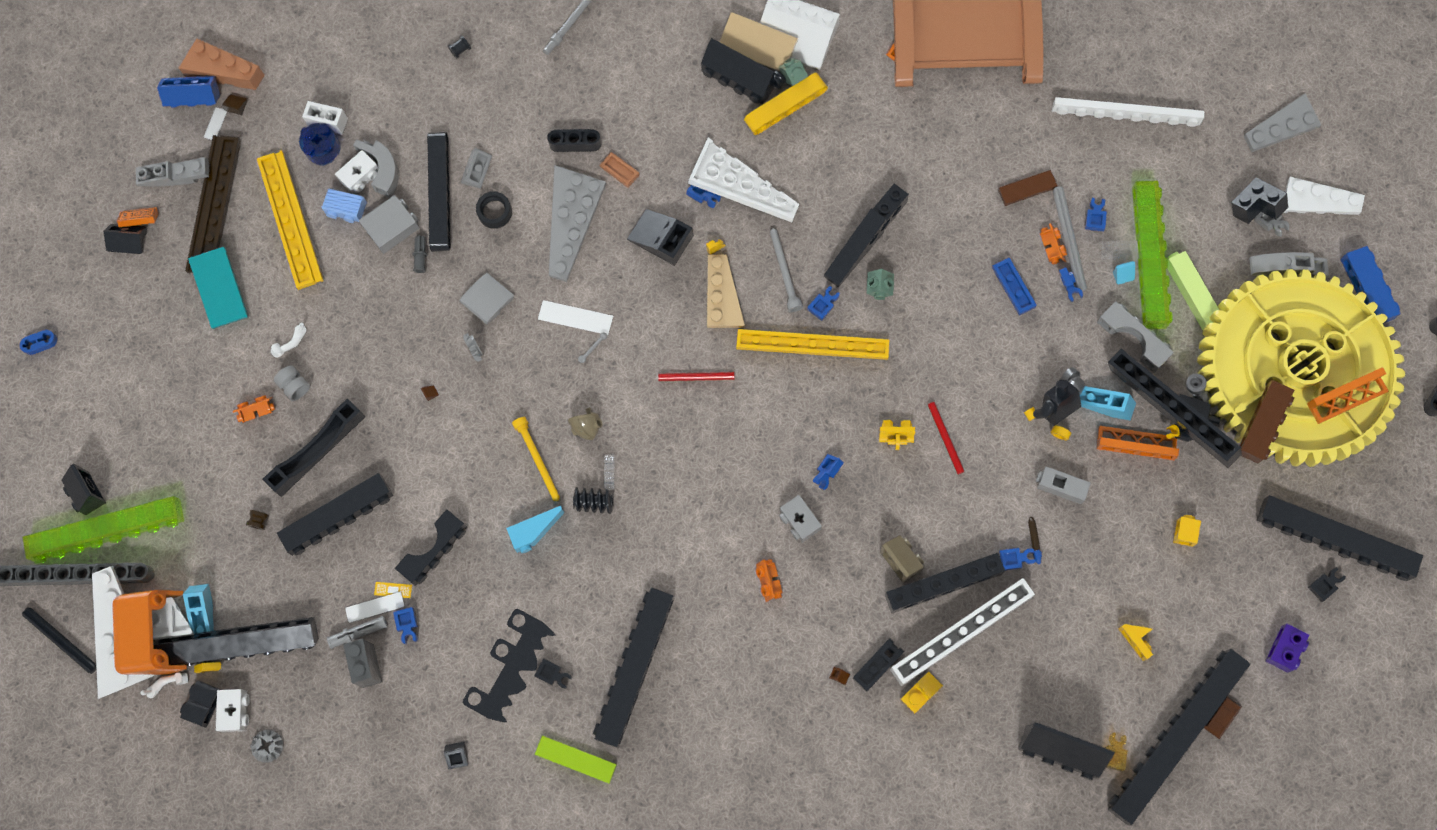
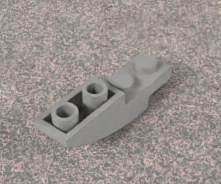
(172, 174)
(1280, 262)

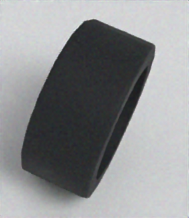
(487, 198)

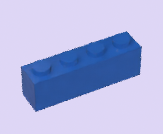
(1368, 278)

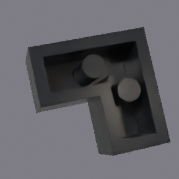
(1259, 198)

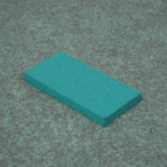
(218, 287)

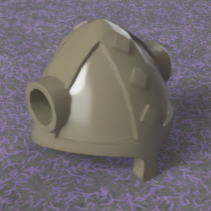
(585, 425)

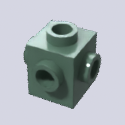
(880, 284)

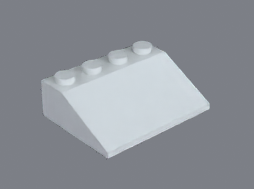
(804, 21)

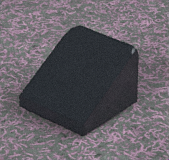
(456, 755)

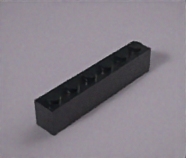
(335, 514)

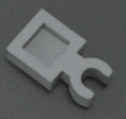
(1268, 223)

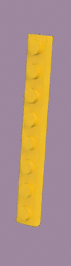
(812, 344)

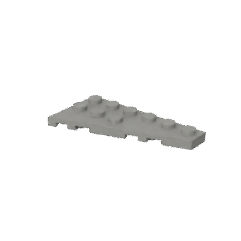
(572, 212)

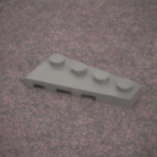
(1287, 123)

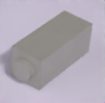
(1062, 485)

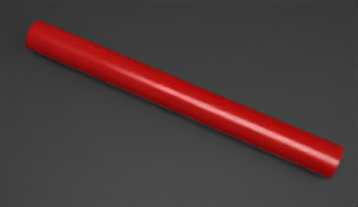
(696, 376)
(946, 438)

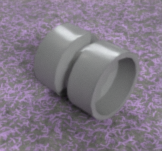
(292, 383)

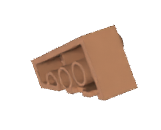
(227, 68)

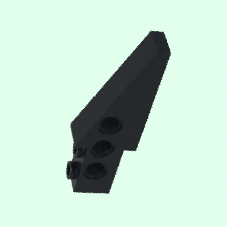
(866, 234)

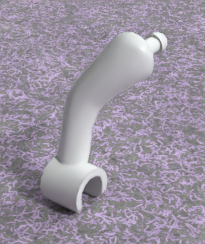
(278, 350)
(152, 691)

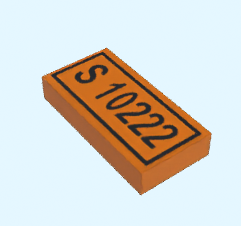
(137, 217)

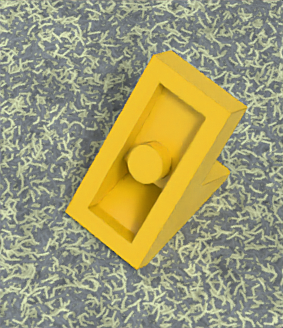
(1133, 635)
(921, 692)

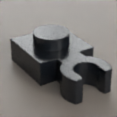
(1325, 586)
(550, 673)

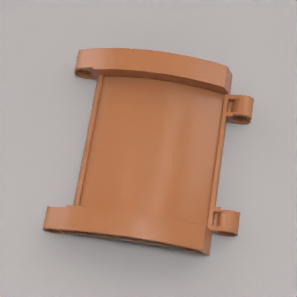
(968, 36)

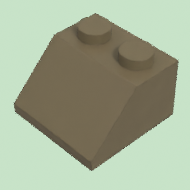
(901, 558)

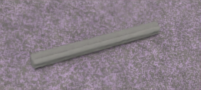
(1069, 238)

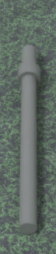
(556, 38)

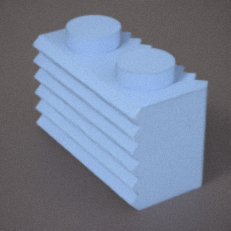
(344, 205)

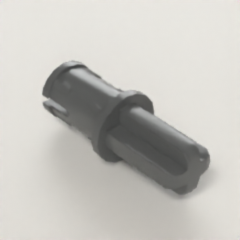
(419, 254)

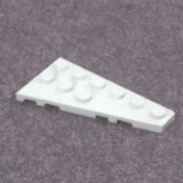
(736, 181)

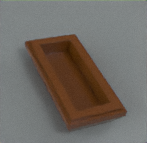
(1223, 717)

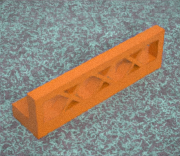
(1348, 388)
(1136, 447)

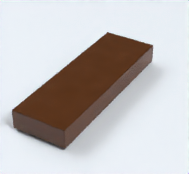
(1027, 188)

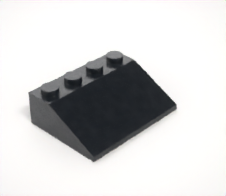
(1064, 750)

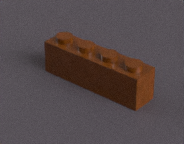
(1265, 421)

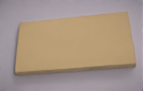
(758, 41)

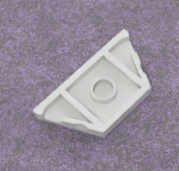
(169, 622)

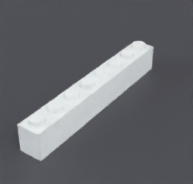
(962, 632)

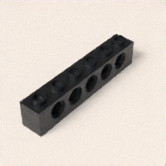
(944, 583)

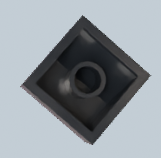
(82, 490)

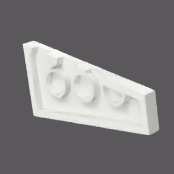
(1319, 198)

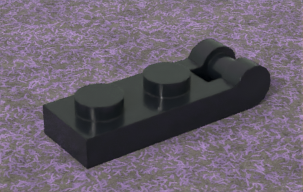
(877, 665)

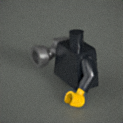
(1196, 385)
(1061, 399)

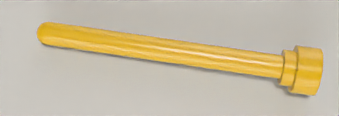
(521, 425)

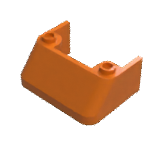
(134, 634)

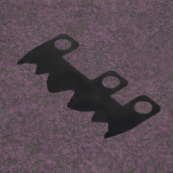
(517, 659)

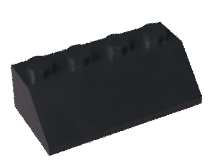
(737, 72)

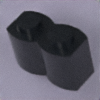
(200, 705)

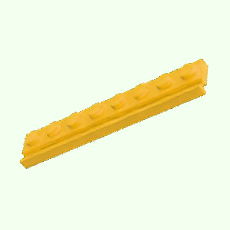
(290, 220)

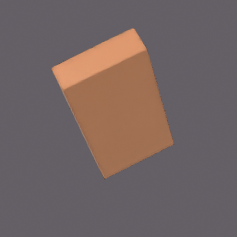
(619, 170)

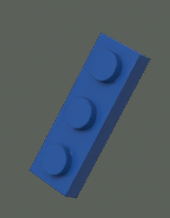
(1014, 286)

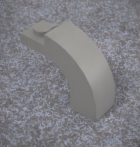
(388, 174)

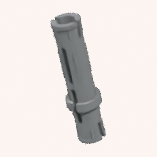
(356, 632)

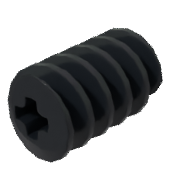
(595, 501)

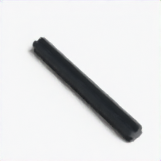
(59, 640)

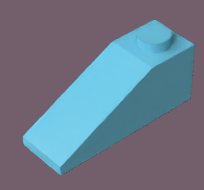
(1108, 402)
(530, 532)
(199, 608)

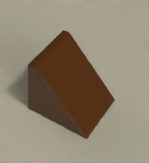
(429, 392)
(839, 675)

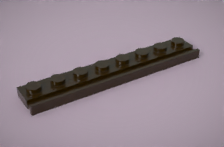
(214, 196)

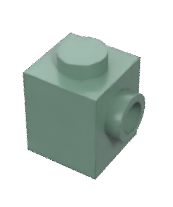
(793, 71)

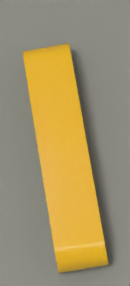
(785, 103)

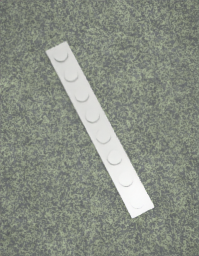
(1128, 111)

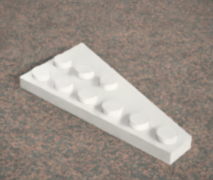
(105, 590)

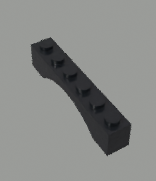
(290, 471)

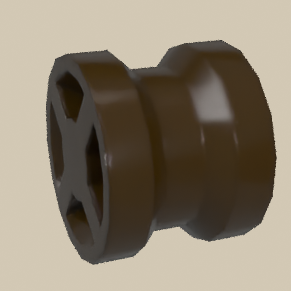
(257, 520)

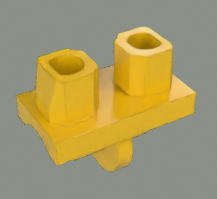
(897, 435)

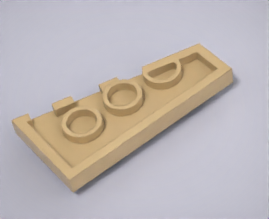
(722, 299)

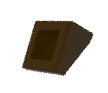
(235, 104)

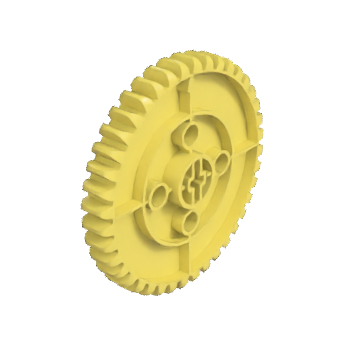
(1305, 314)

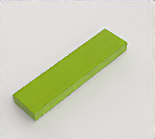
(575, 759)

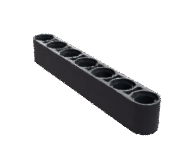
(438, 191)

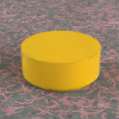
(1060, 433)

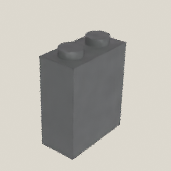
(362, 663)

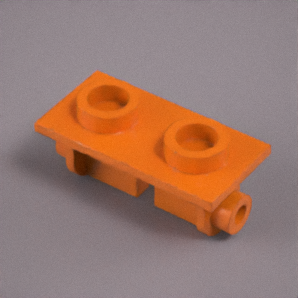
(1052, 237)
(246, 410)
(766, 571)

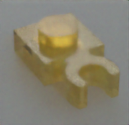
(1119, 759)

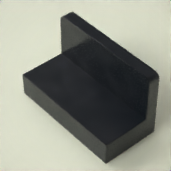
(124, 239)

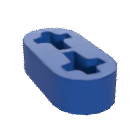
(38, 342)

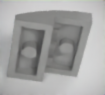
(486, 298)

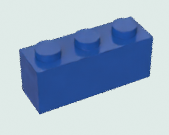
(188, 91)

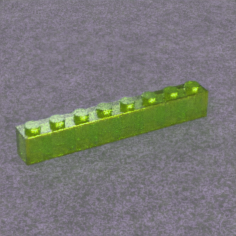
(1152, 260)
(103, 529)

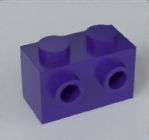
(1287, 648)

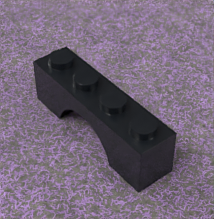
(416, 567)

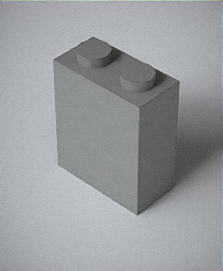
(389, 223)

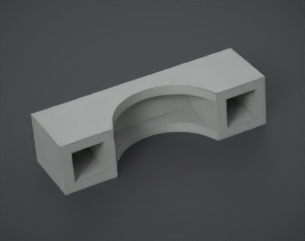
(1118, 320)

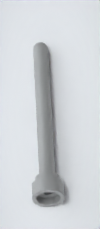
(794, 303)

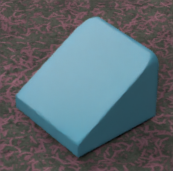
(1124, 272)

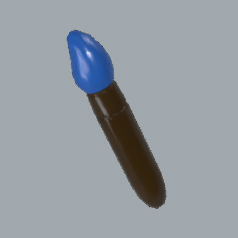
(1037, 555)

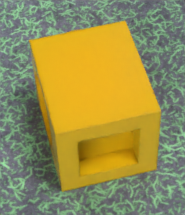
(1187, 531)

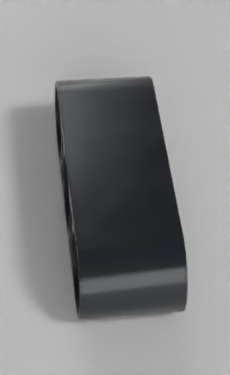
(568, 135)

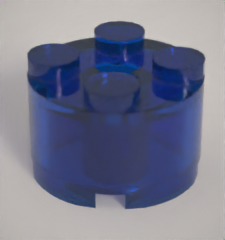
(319, 143)

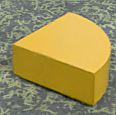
(713, 246)
(201, 668)

